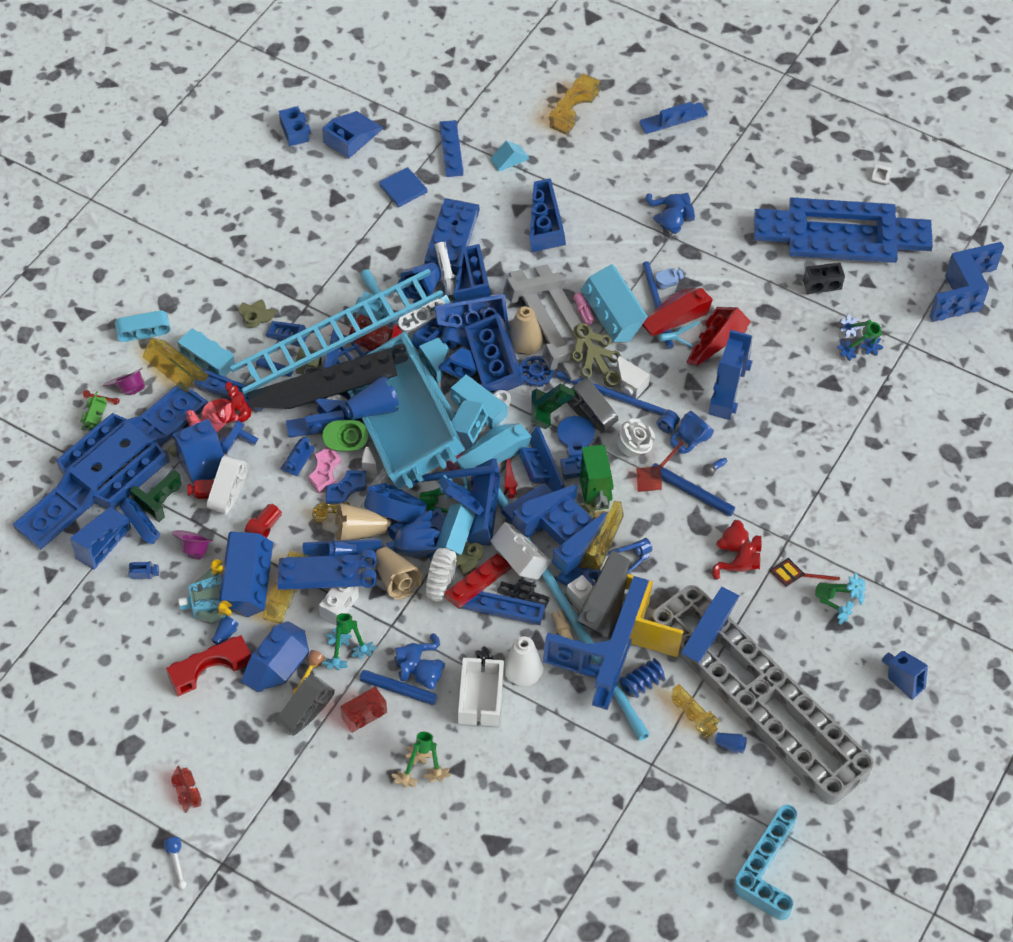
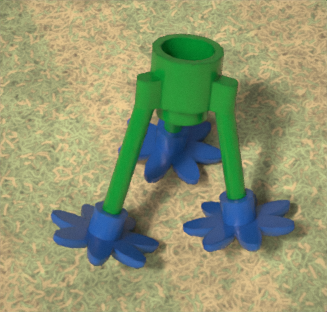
(870, 337)

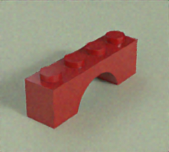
(185, 673)

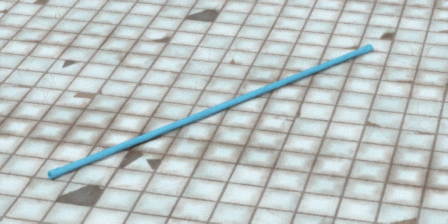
(635, 722)

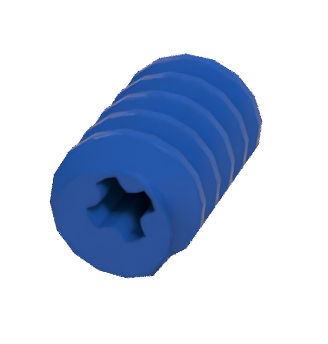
(642, 677)

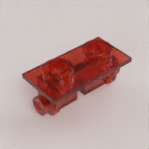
(182, 780)

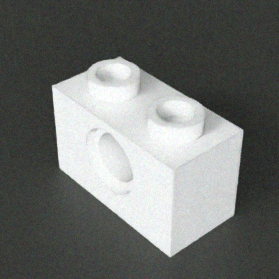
(337, 601)

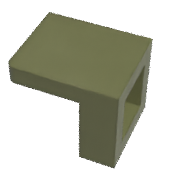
(313, 364)

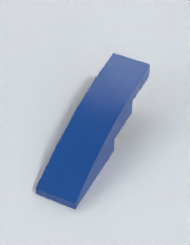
(710, 624)

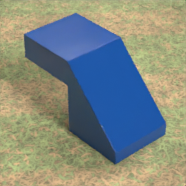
(330, 405)

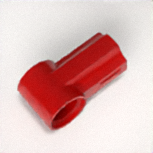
(264, 521)

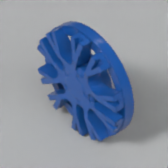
(535, 371)

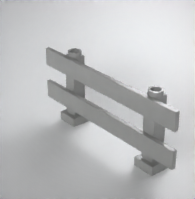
(556, 350)

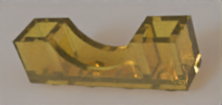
(583, 91)

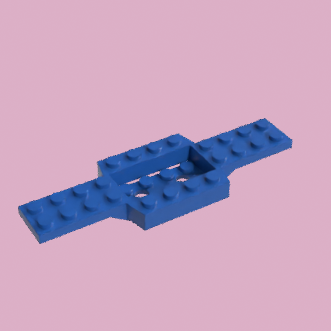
(80, 484)

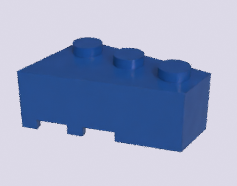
(472, 275)
(99, 537)

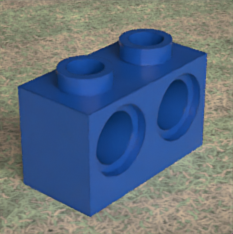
(294, 126)

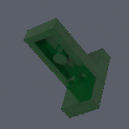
(545, 403)
(151, 501)

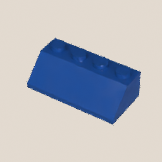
(494, 354)
(486, 491)
(246, 572)

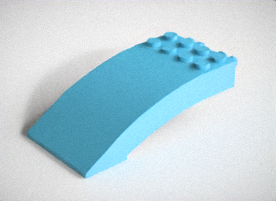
(419, 432)

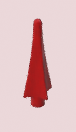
(510, 482)

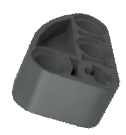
(592, 405)
(305, 704)

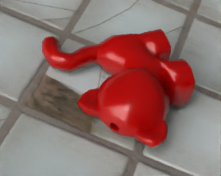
(737, 540)

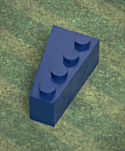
(545, 221)

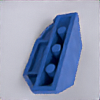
(276, 657)

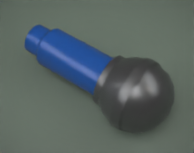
(710, 469)

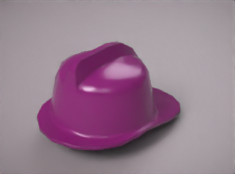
(128, 384)
(192, 543)

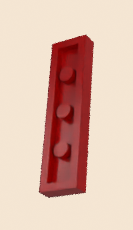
(477, 581)

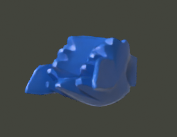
(416, 538)

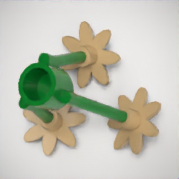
(419, 751)

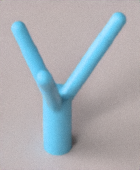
(674, 335)

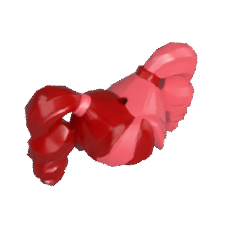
(222, 410)

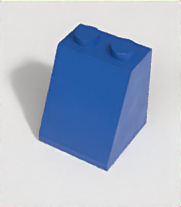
(199, 451)

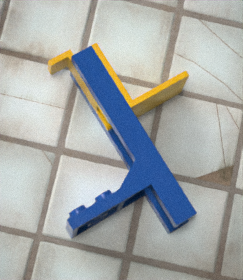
(629, 630)

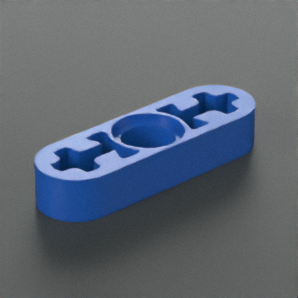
(140, 521)

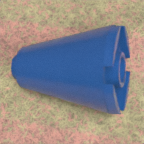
(372, 400)

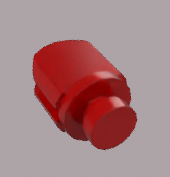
(200, 488)

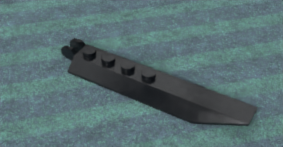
(329, 380)

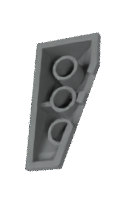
(606, 597)

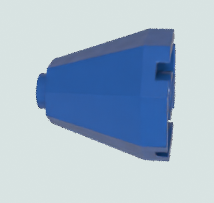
(428, 283)

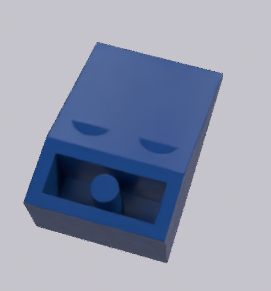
(349, 133)

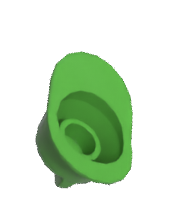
(345, 435)

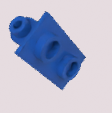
(298, 457)

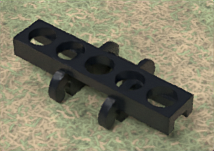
(517, 587)

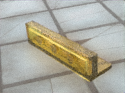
(173, 364)
(597, 553)

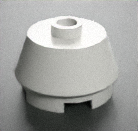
(635, 438)

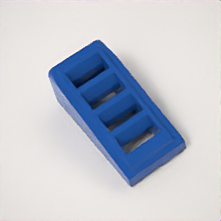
(289, 327)
(427, 333)

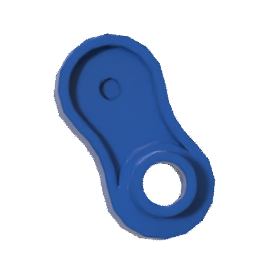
(227, 442)

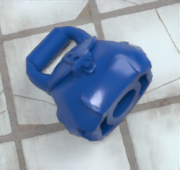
(692, 431)

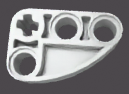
(227, 484)

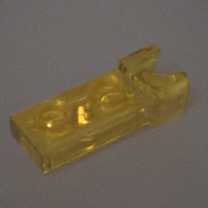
(705, 721)

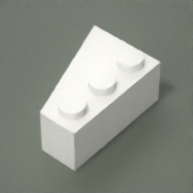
(520, 552)

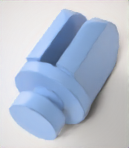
(668, 278)

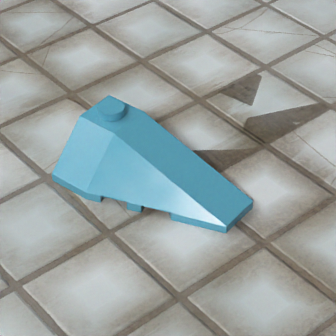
(498, 443)

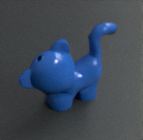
(678, 207)
(425, 671)

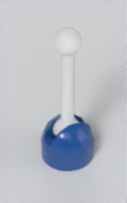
(172, 847)

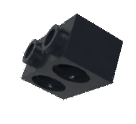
(823, 278)

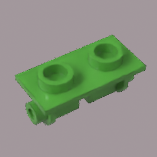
(95, 405)

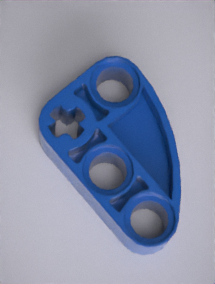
(393, 503)

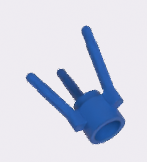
(640, 548)

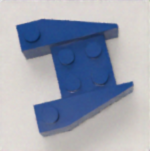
(730, 368)
(563, 522)

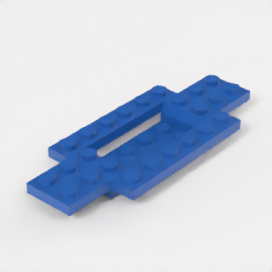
(843, 240)

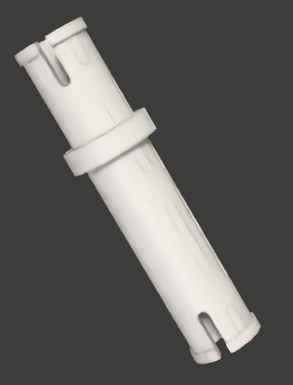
(445, 268)

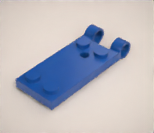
(326, 571)

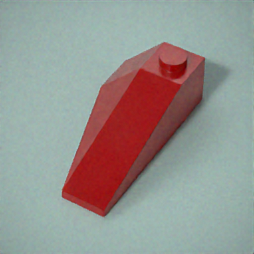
(678, 310)

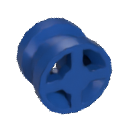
(668, 421)

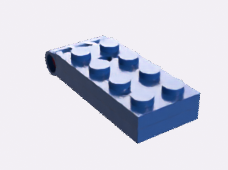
(455, 228)

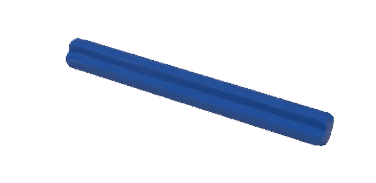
(696, 491)

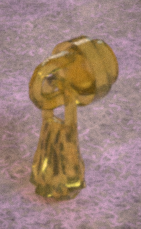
(321, 511)

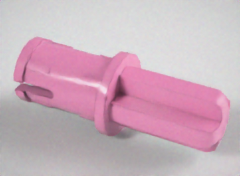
(584, 308)

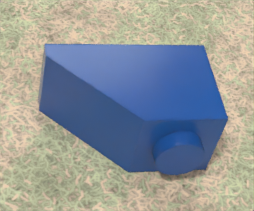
(460, 364)

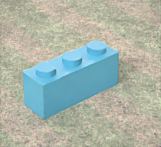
(205, 353)
(470, 390)

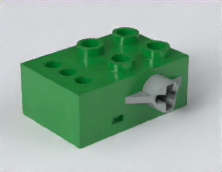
(596, 477)

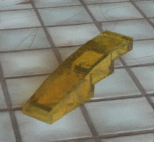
(280, 600)

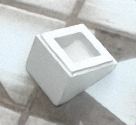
(881, 174)
(368, 462)

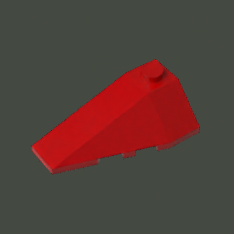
(717, 333)

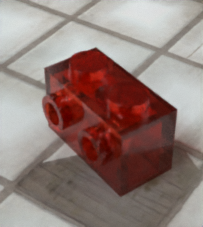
(373, 339)
(363, 709)

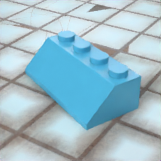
(614, 304)

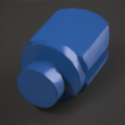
(143, 570)

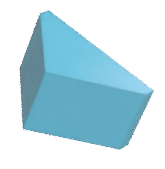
(508, 156)

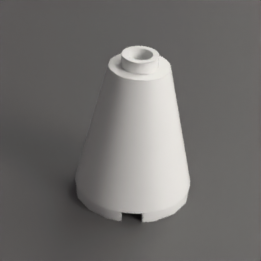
(523, 663)

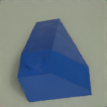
(471, 310)

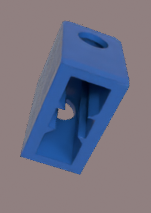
(906, 672)

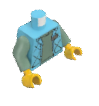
(205, 596)

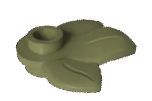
(256, 312)
(469, 560)

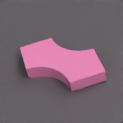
(326, 463)

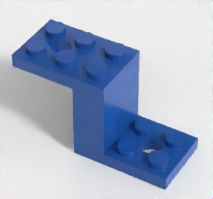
(966, 281)

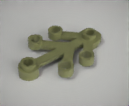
(594, 352)

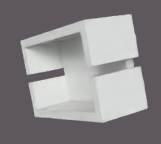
(480, 692)

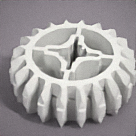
(440, 574)

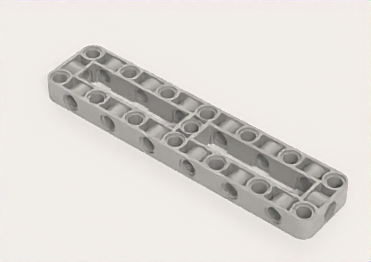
(757, 714)

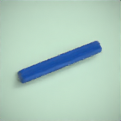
(398, 687)

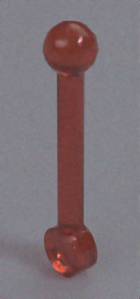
(87, 394)

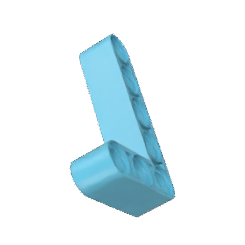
(763, 860)

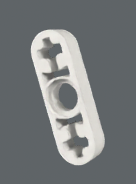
(412, 326)

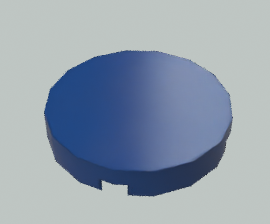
(575, 431)

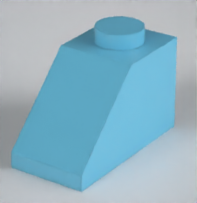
(433, 354)

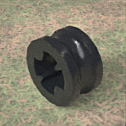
(483, 654)

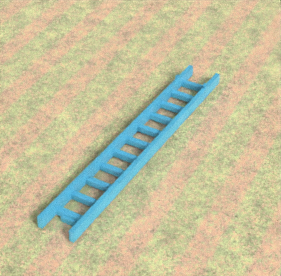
(332, 320)

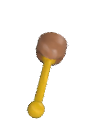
(315, 660)

